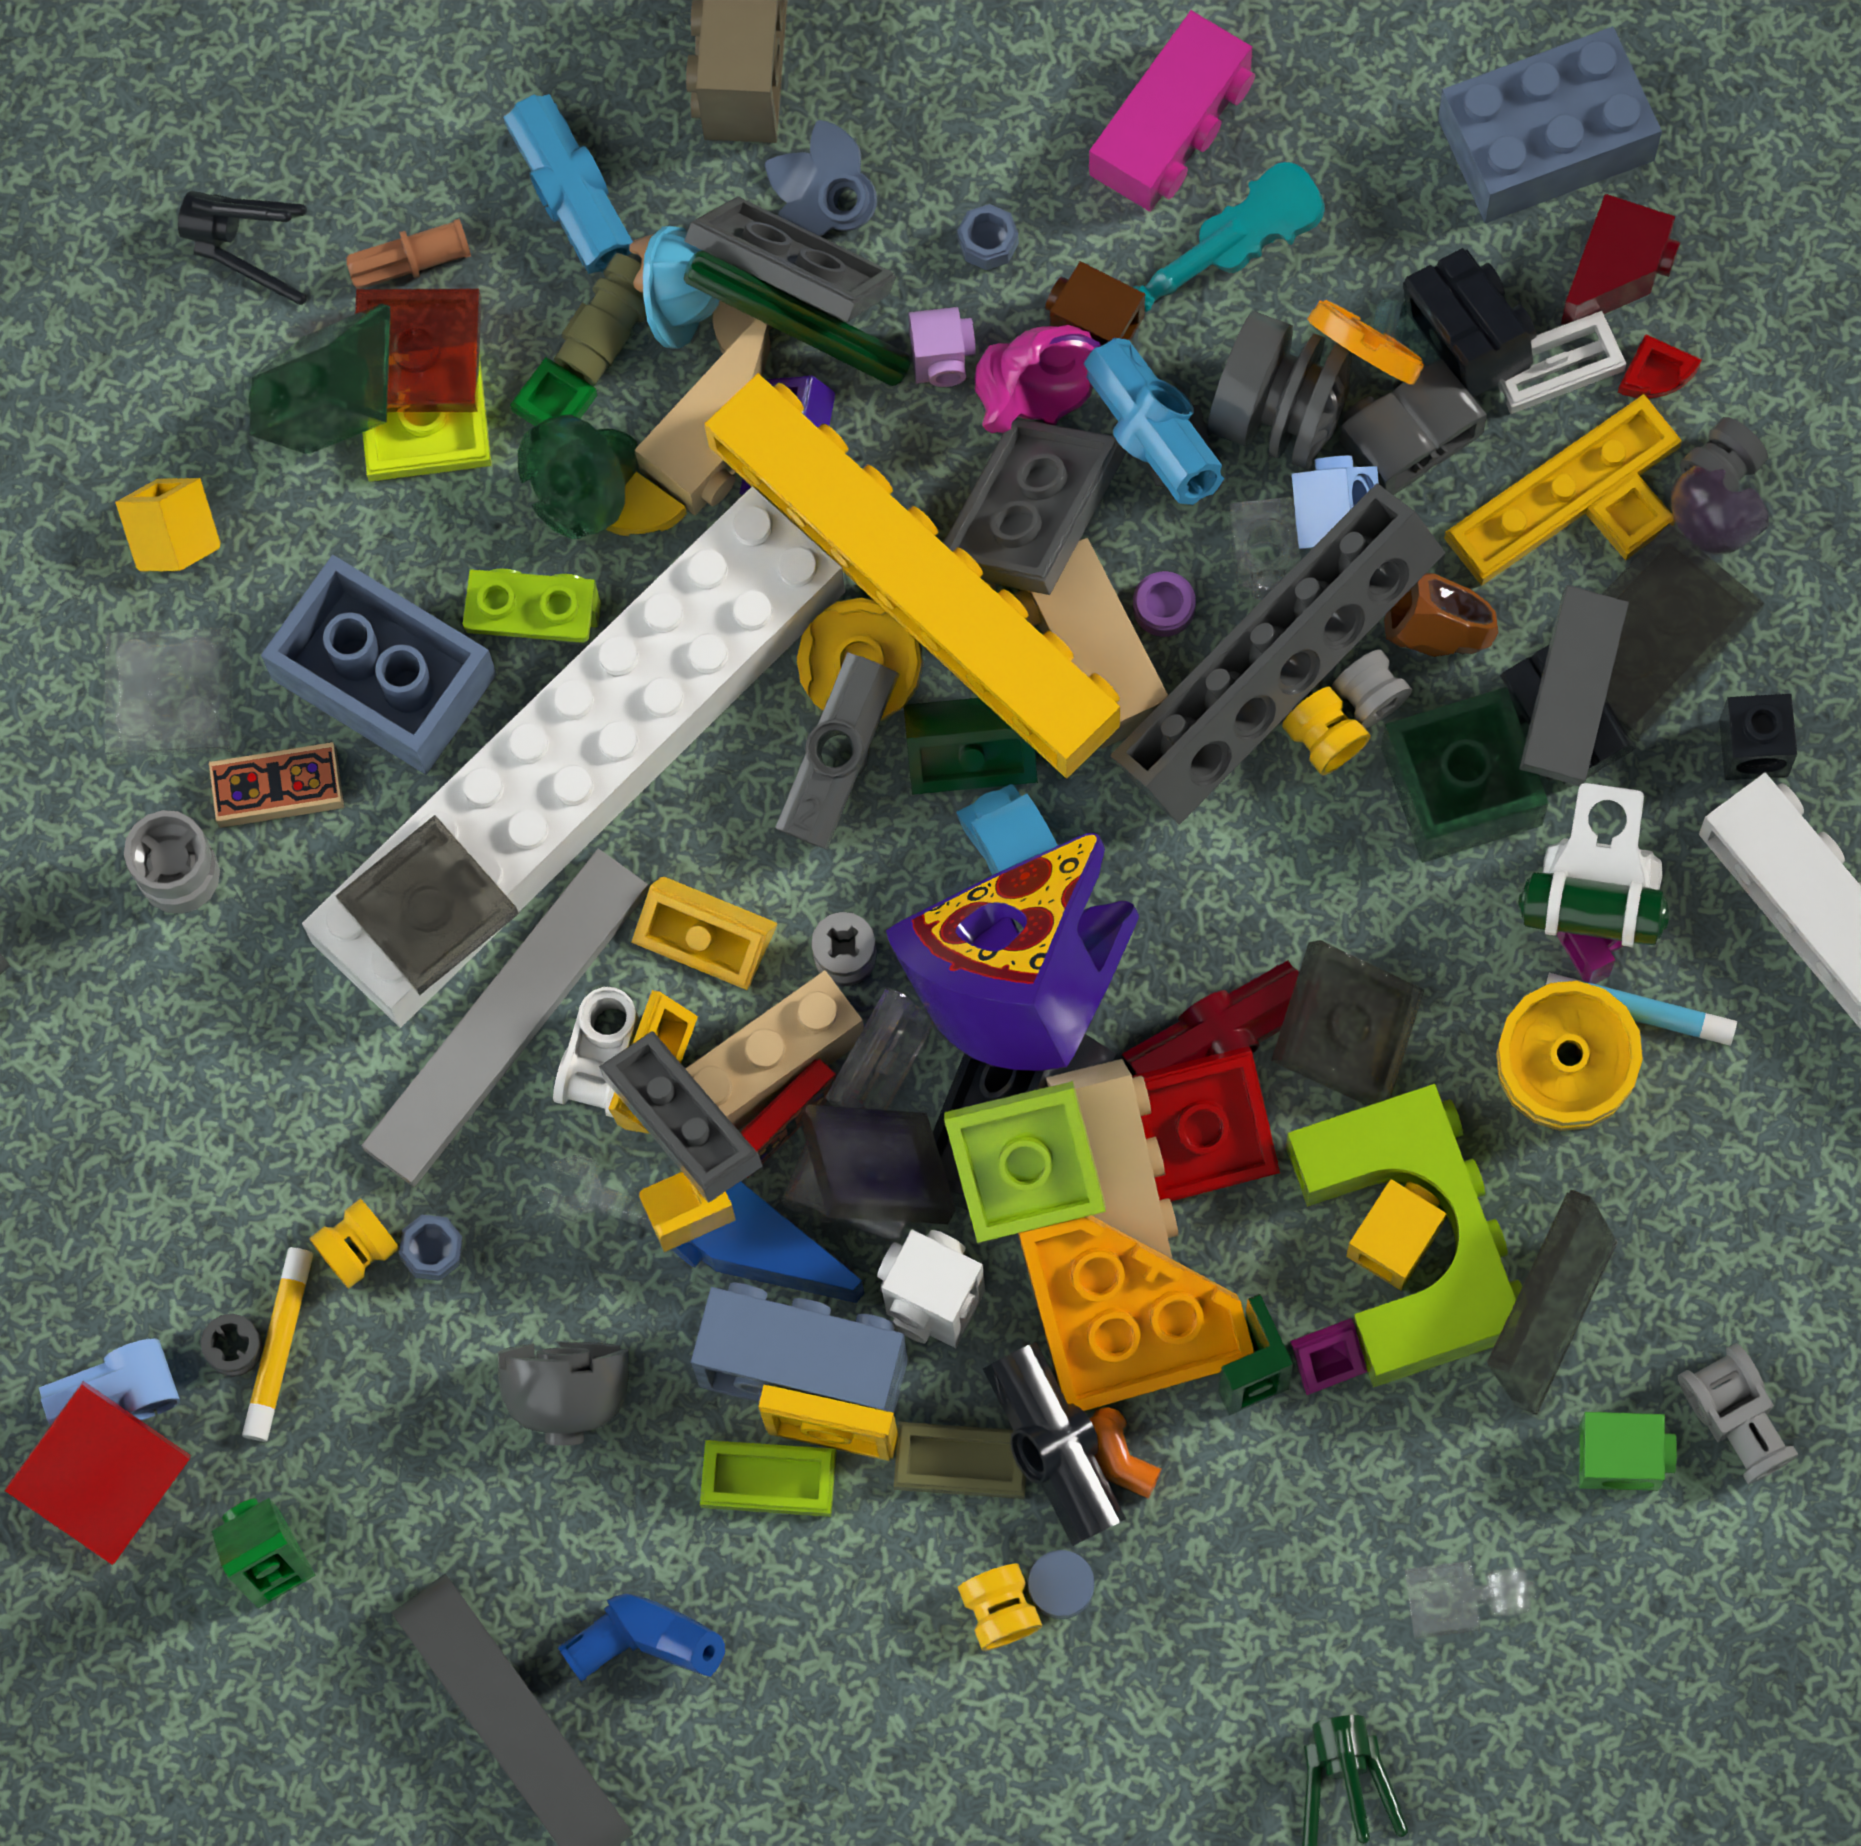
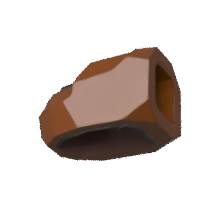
(1441, 619)

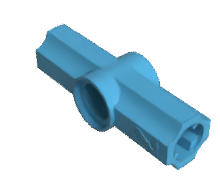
(568, 182)
(1153, 421)

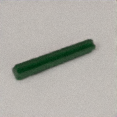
(796, 318)

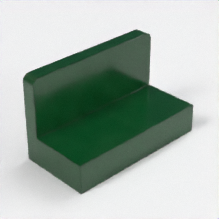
(964, 748)
(1260, 1373)

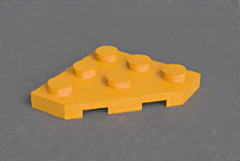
(1125, 1314)

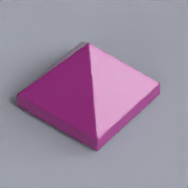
(1328, 1356)

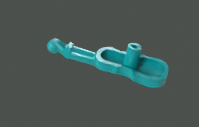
(1278, 207)

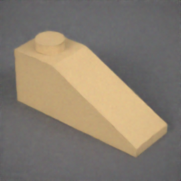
(678, 449)

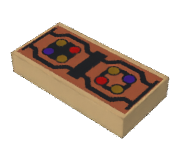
(276, 785)

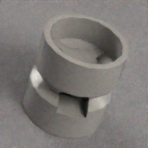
(172, 861)

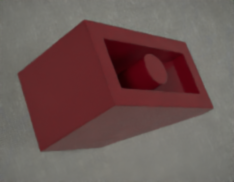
(1621, 258)

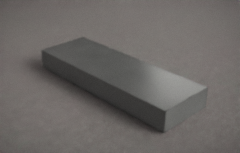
(1574, 685)
(680, 1116)

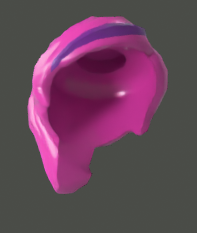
(1034, 376)

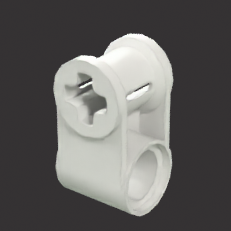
(579, 1069)

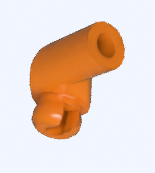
(1114, 1455)

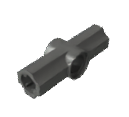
(851, 711)

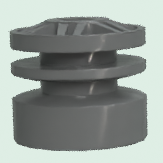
(1280, 390)

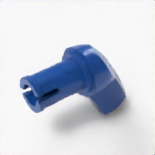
(651, 1628)

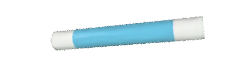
(1669, 1015)

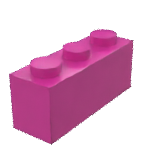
(1172, 112)

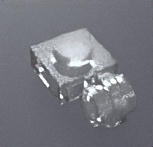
(1446, 1599)

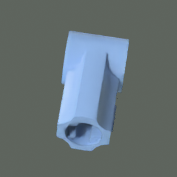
(131, 1377)

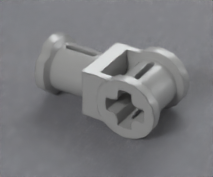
(1738, 1412)

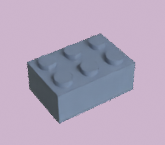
(1549, 124)
(379, 664)
(796, 1348)

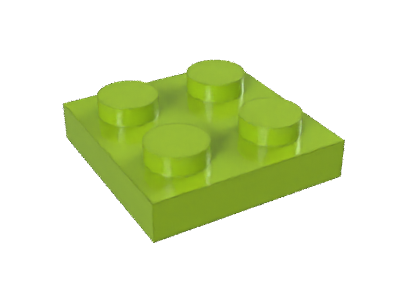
(1025, 1161)

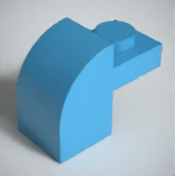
(1006, 828)

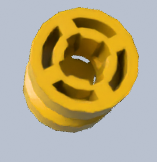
(1326, 730)
(365, 1233)
(999, 1606)

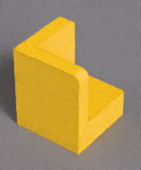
(168, 524)
(681, 1212)

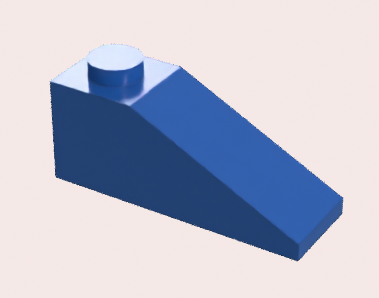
(771, 1251)

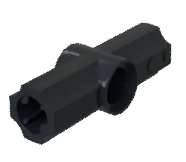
(1054, 1443)

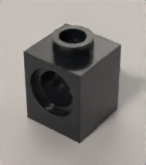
(1758, 736)

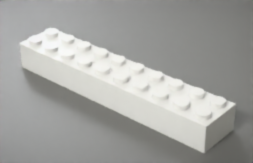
(609, 722)

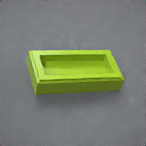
(768, 1478)

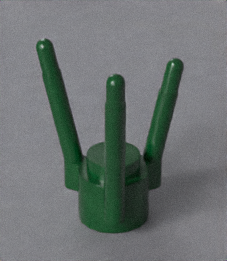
(1344, 1750)

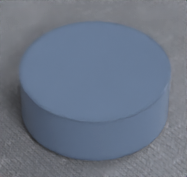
(1061, 1584)

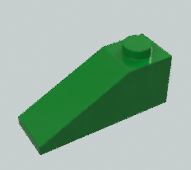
(260, 1551)

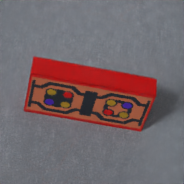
(784, 1113)

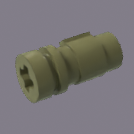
(604, 325)

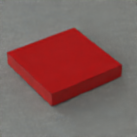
(1209, 1124)
(97, 1473)

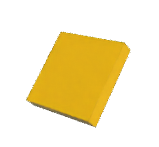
(828, 1422)

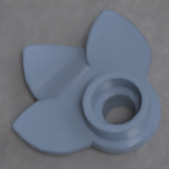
(816, 180)

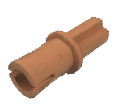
(408, 255)

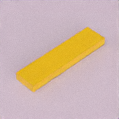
(1561, 489)

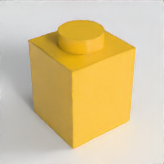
(1397, 1232)

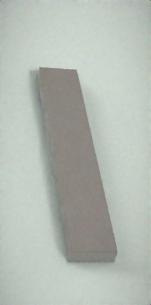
(505, 1018)

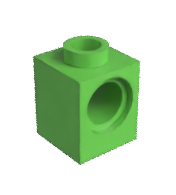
(1625, 1451)

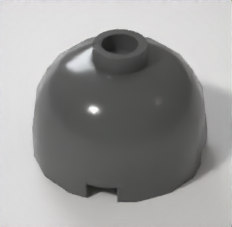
(563, 1387)

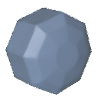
(988, 237)
(430, 1247)

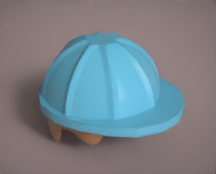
(670, 303)

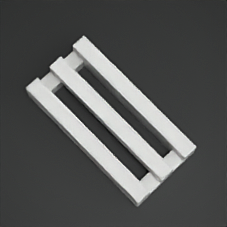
(1568, 382)

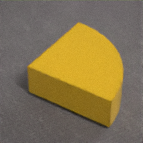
(646, 509)

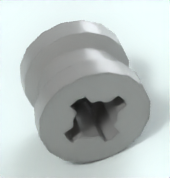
(1371, 688)
(850, 960)

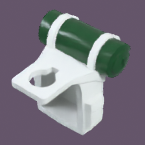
(1596, 885)

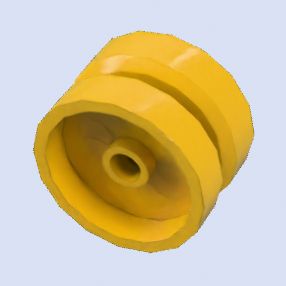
(1603, 1037)

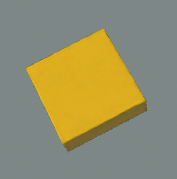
(1630, 516)

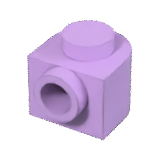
(940, 345)

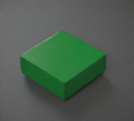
(551, 393)

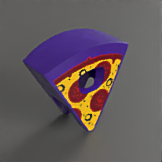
(1011, 992)

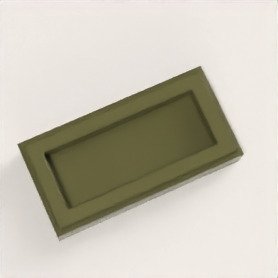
(957, 1461)

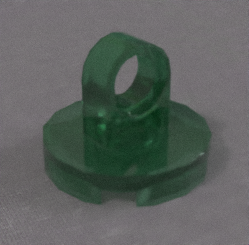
(577, 473)

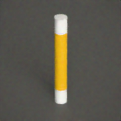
(277, 1344)

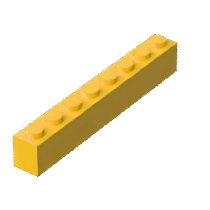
(915, 575)

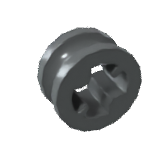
(217, 1358)

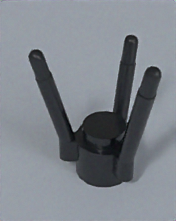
(216, 219)

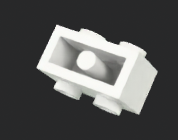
(931, 1287)

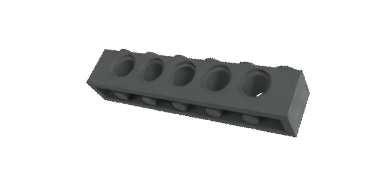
(1278, 653)

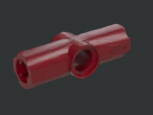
(1220, 1023)

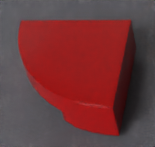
(1658, 369)

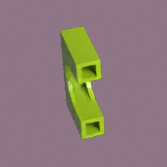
(1416, 1143)

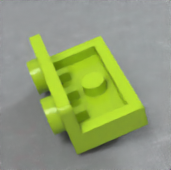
(531, 605)

